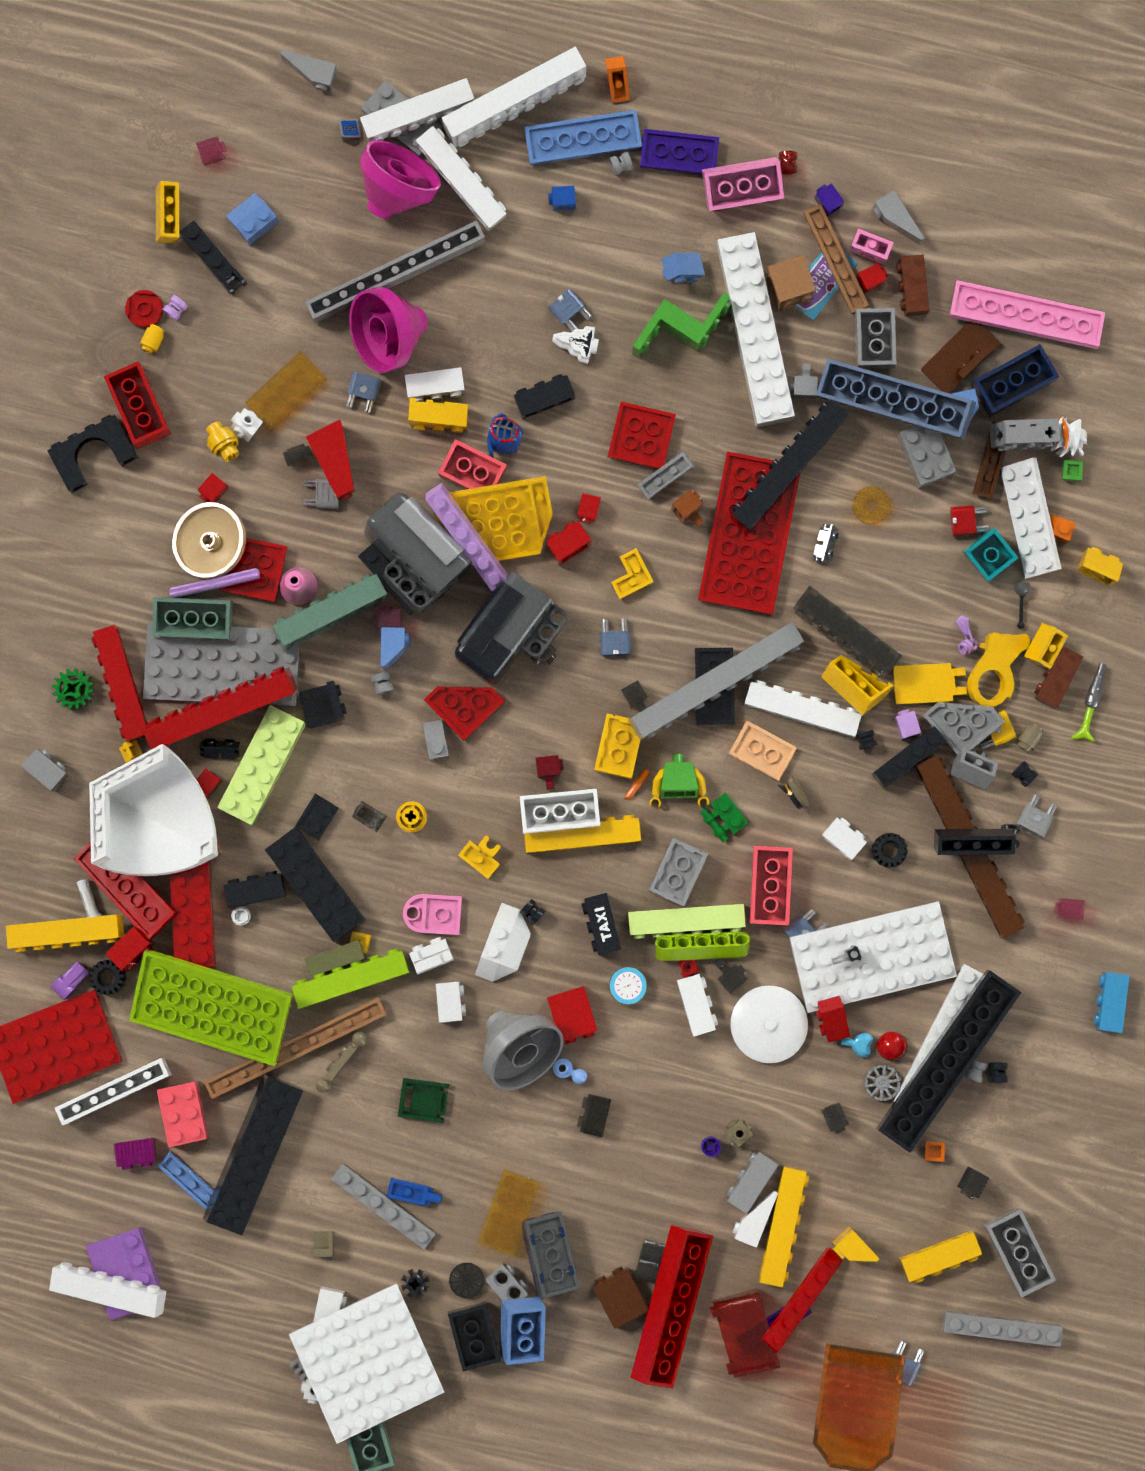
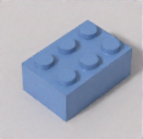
(522, 1330)

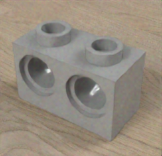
(503, 1289)

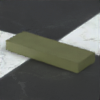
(335, 958)

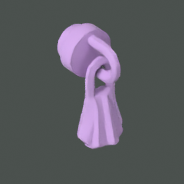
(966, 646)

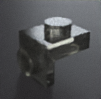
(369, 816)

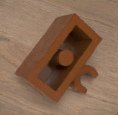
(688, 507)

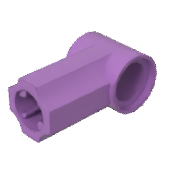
(67, 983)

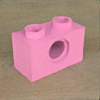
(871, 246)

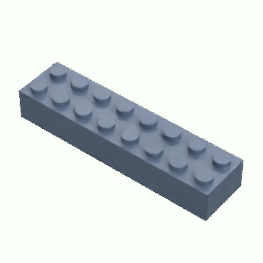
(896, 399)

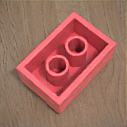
(470, 467)
(183, 1114)

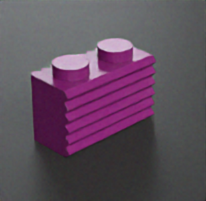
(135, 1152)

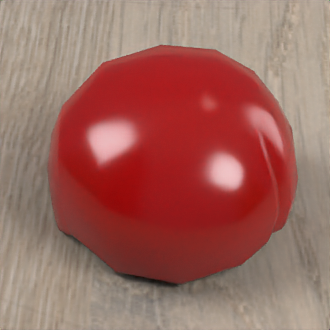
(892, 1046)

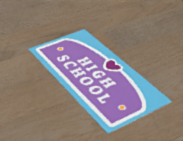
(824, 285)

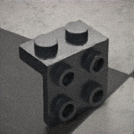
(322, 705)

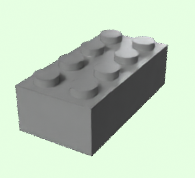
(1019, 1252)

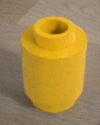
(152, 339)

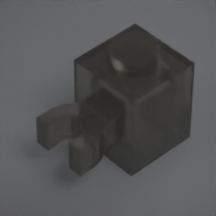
(731, 977)

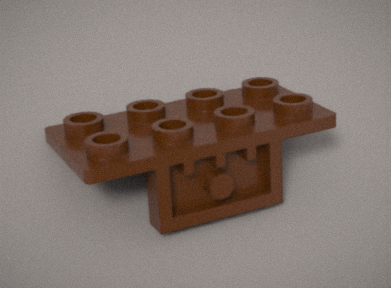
(960, 356)

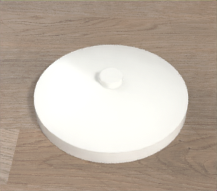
(769, 1024)

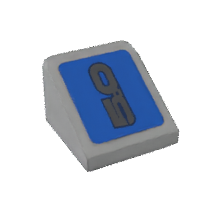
(349, 129)

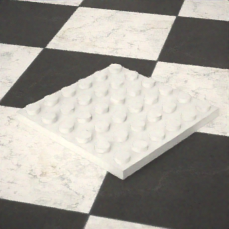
(366, 1363)

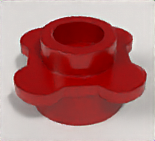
(685, 971)

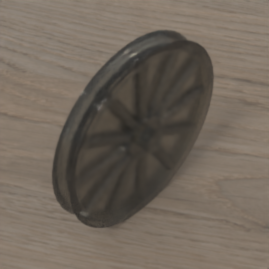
(466, 1280)

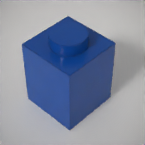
(562, 198)

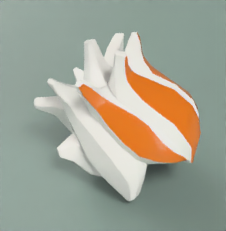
(1071, 437)

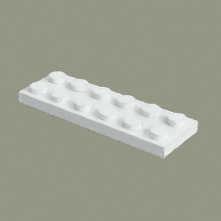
(1030, 518)

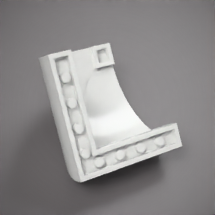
(150, 817)

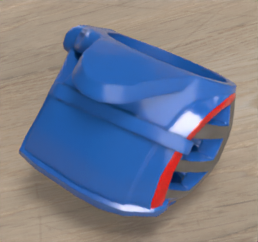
(503, 436)

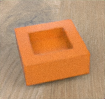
(934, 1151)

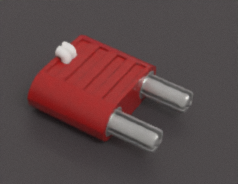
(964, 521)

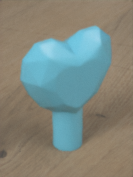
(860, 1044)

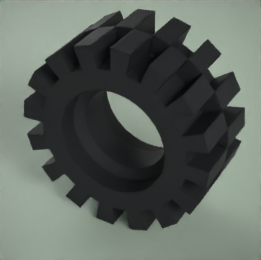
(878, 850)
(96, 981)

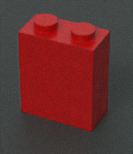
(572, 1014)

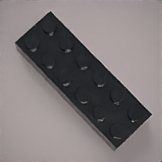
(315, 884)

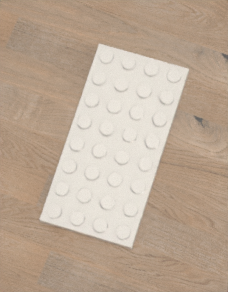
(895, 949)

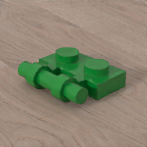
(729, 815)

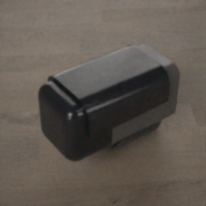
(505, 626)

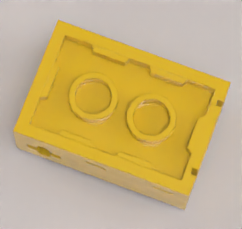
(617, 748)

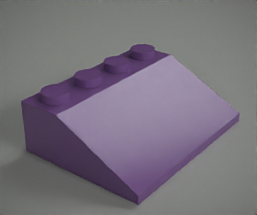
(126, 1257)

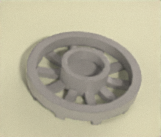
(882, 1082)

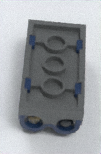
(549, 1255)

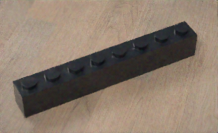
(790, 465)

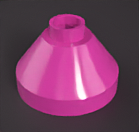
(396, 179)
(385, 328)

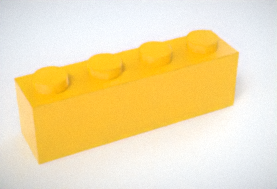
(940, 1256)

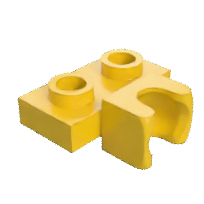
(481, 857)

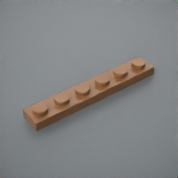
(835, 258)

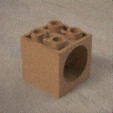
(790, 283)

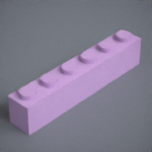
(466, 535)

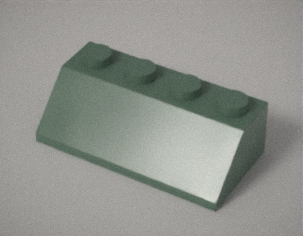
(192, 617)

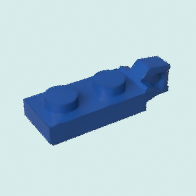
(412, 1192)

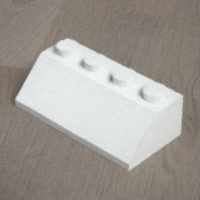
(560, 811)

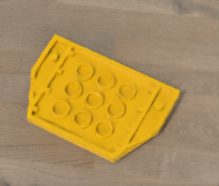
(509, 515)

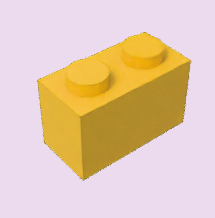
(1046, 646)

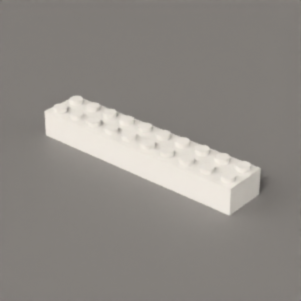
(755, 330)

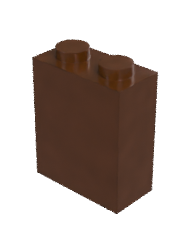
(620, 1297)

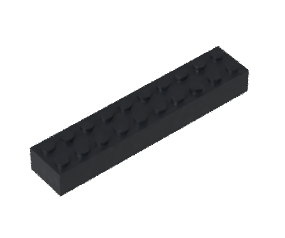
(948, 1060)

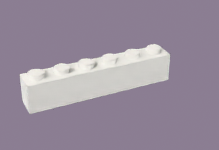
(416, 111)
(460, 178)
(802, 709)
(113, 1091)
(107, 1290)

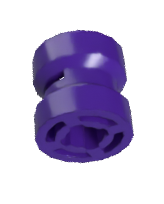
(712, 1148)

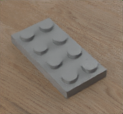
(387, 96)

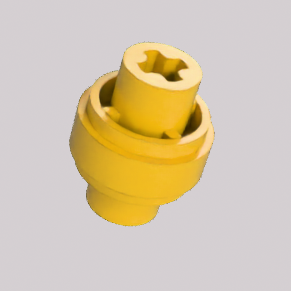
(222, 441)
(407, 809)

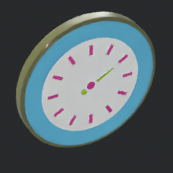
(628, 985)

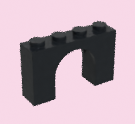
(66, 453)

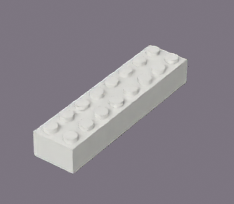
(514, 97)

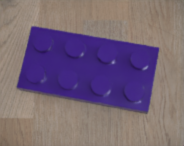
(678, 151)

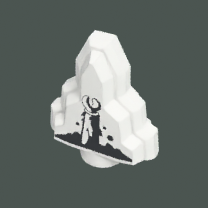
(579, 343)

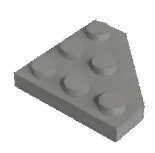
(963, 723)

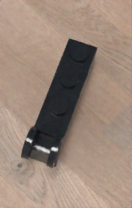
(212, 258)
(976, 841)

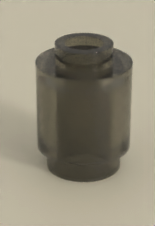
(297, 455)

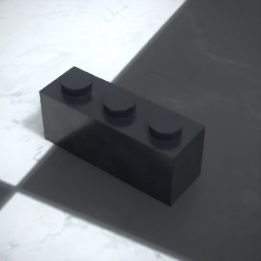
(544, 396)
(254, 889)

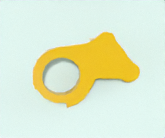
(998, 655)

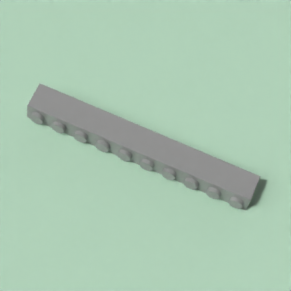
(397, 270)
(716, 680)

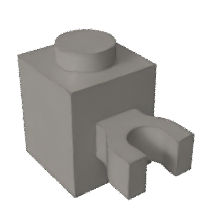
(804, 386)

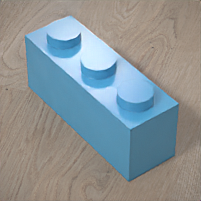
(1111, 1002)

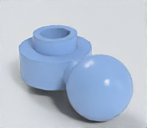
(578, 1076)

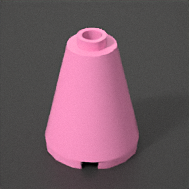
(303, 590)

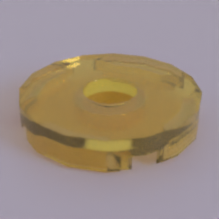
(871, 516)

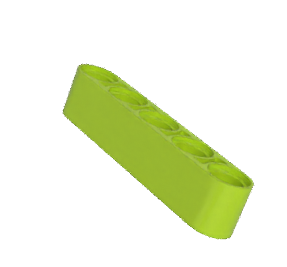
(702, 946)

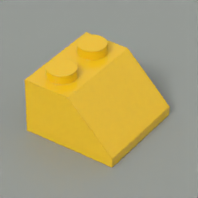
(1100, 567)
(852, 1247)

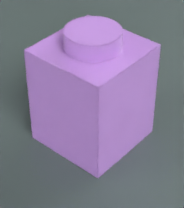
(907, 724)

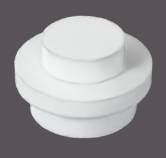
(241, 915)

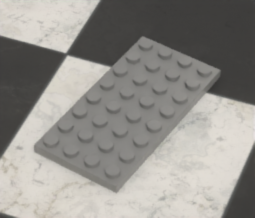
(203, 667)

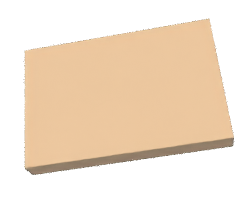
(762, 751)

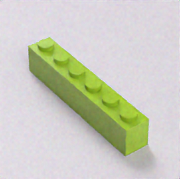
(350, 979)

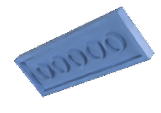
(583, 137)

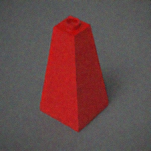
(332, 454)

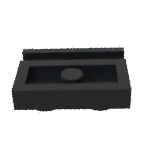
(317, 817)

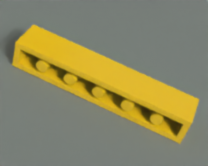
(608, 833)
(65, 931)
(782, 1226)

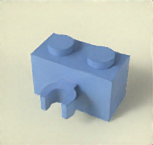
(683, 267)

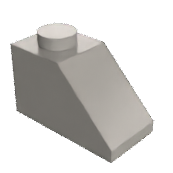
(435, 740)

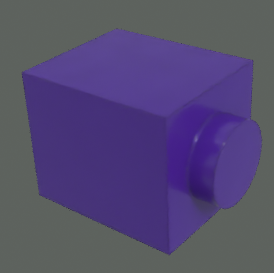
(829, 199)

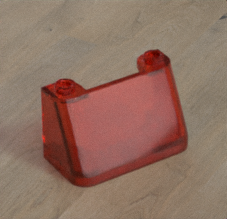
(742, 1328)

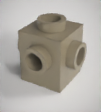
(733, 1127)

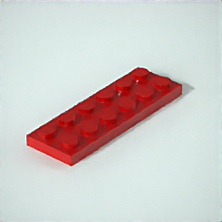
(131, 895)

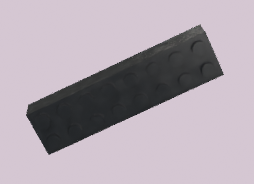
(252, 1154)

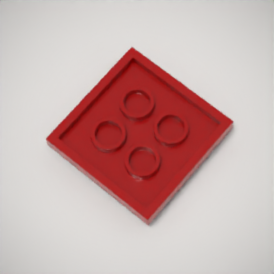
(641, 435)
(269, 560)

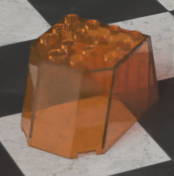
(858, 1407)

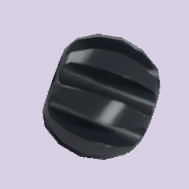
(410, 1287)

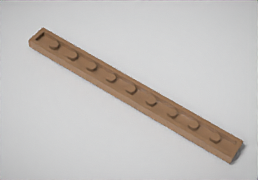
(297, 1047)

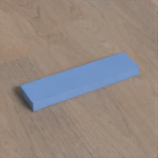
(186, 1179)

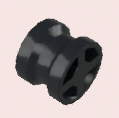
(866, 739)

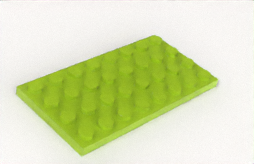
(210, 1007)

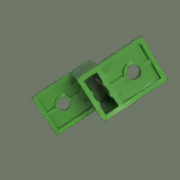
(681, 326)

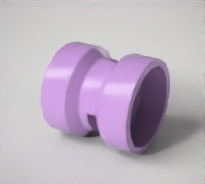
(178, 304)

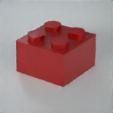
(568, 542)
(129, 950)

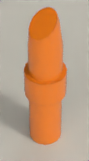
(637, 784)

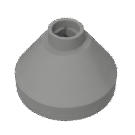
(519, 1048)

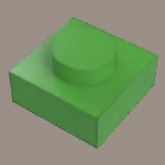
(1072, 470)

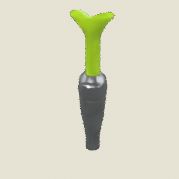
(1092, 702)

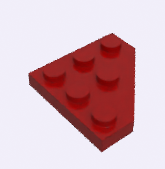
(464, 707)

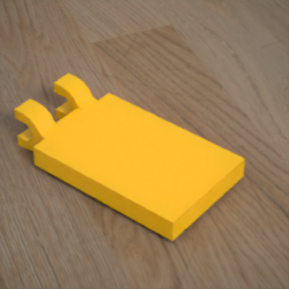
(926, 683)

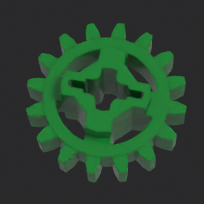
(66, 694)

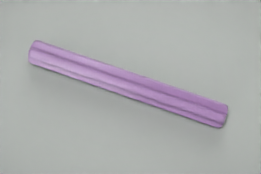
(214, 583)

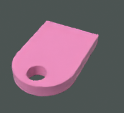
(435, 914)

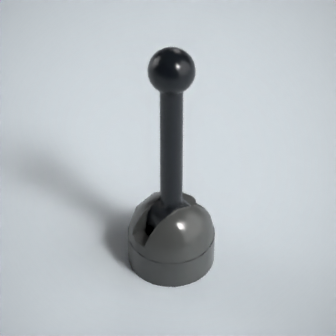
(1021, 589)

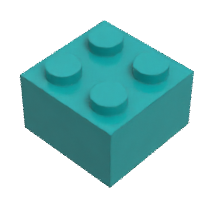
(990, 554)

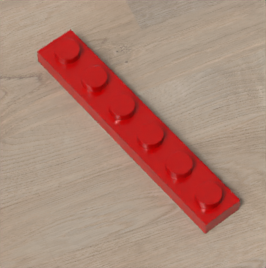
(802, 1300)

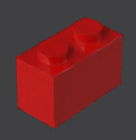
(833, 1019)

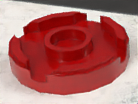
(144, 308)

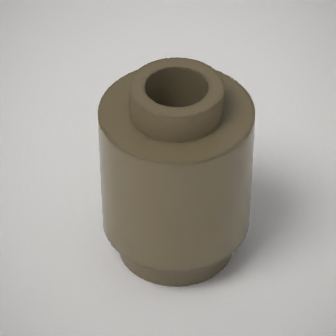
(1030, 738)

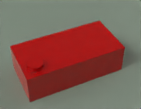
(137, 405)

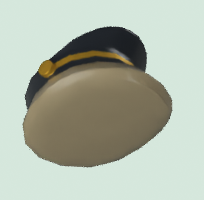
(795, 792)

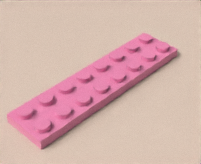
(1027, 314)

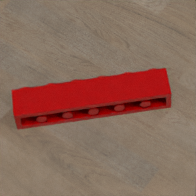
(121, 682)

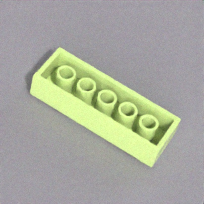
(262, 765)

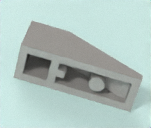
(315, 71)
(895, 215)

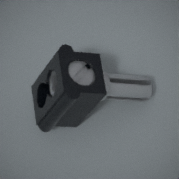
(850, 955)

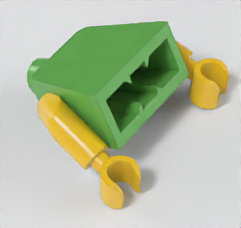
(679, 780)

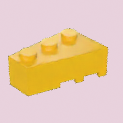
(438, 416)
(855, 685)

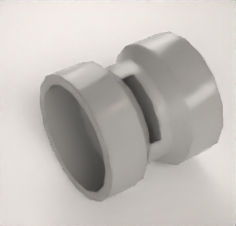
(621, 163)
(383, 687)
(975, 1071)

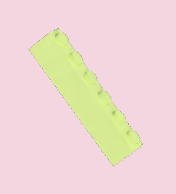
(686, 919)

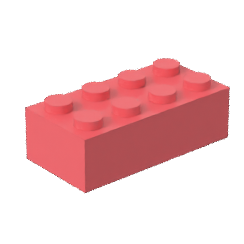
(770, 885)

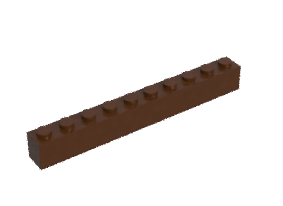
(979, 867)

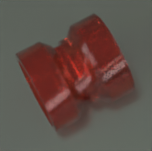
(787, 162)

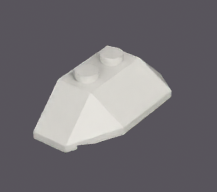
(504, 944)

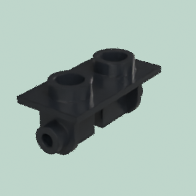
(211, 747)

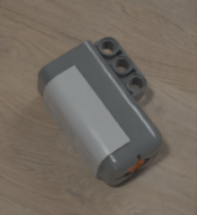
(418, 551)

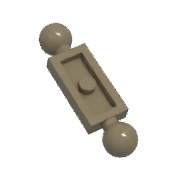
(323, 1084)

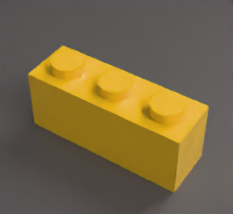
(167, 212)

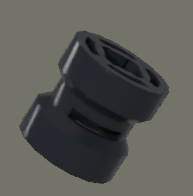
(1024, 774)
(532, 911)
(998, 1072)

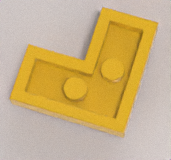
(636, 577)

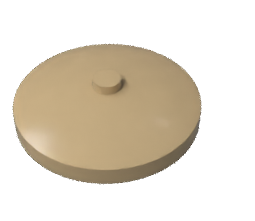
(209, 540)

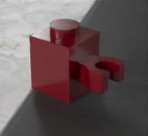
(548, 767)

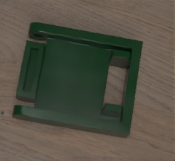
(426, 1100)

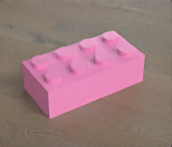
(743, 183)

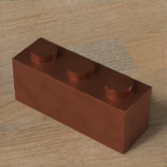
(913, 285)
(1058, 678)

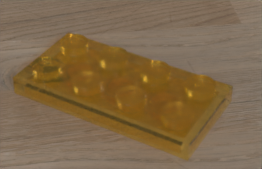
(286, 391)
(508, 1210)

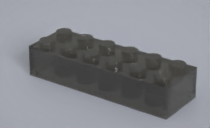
(846, 632)

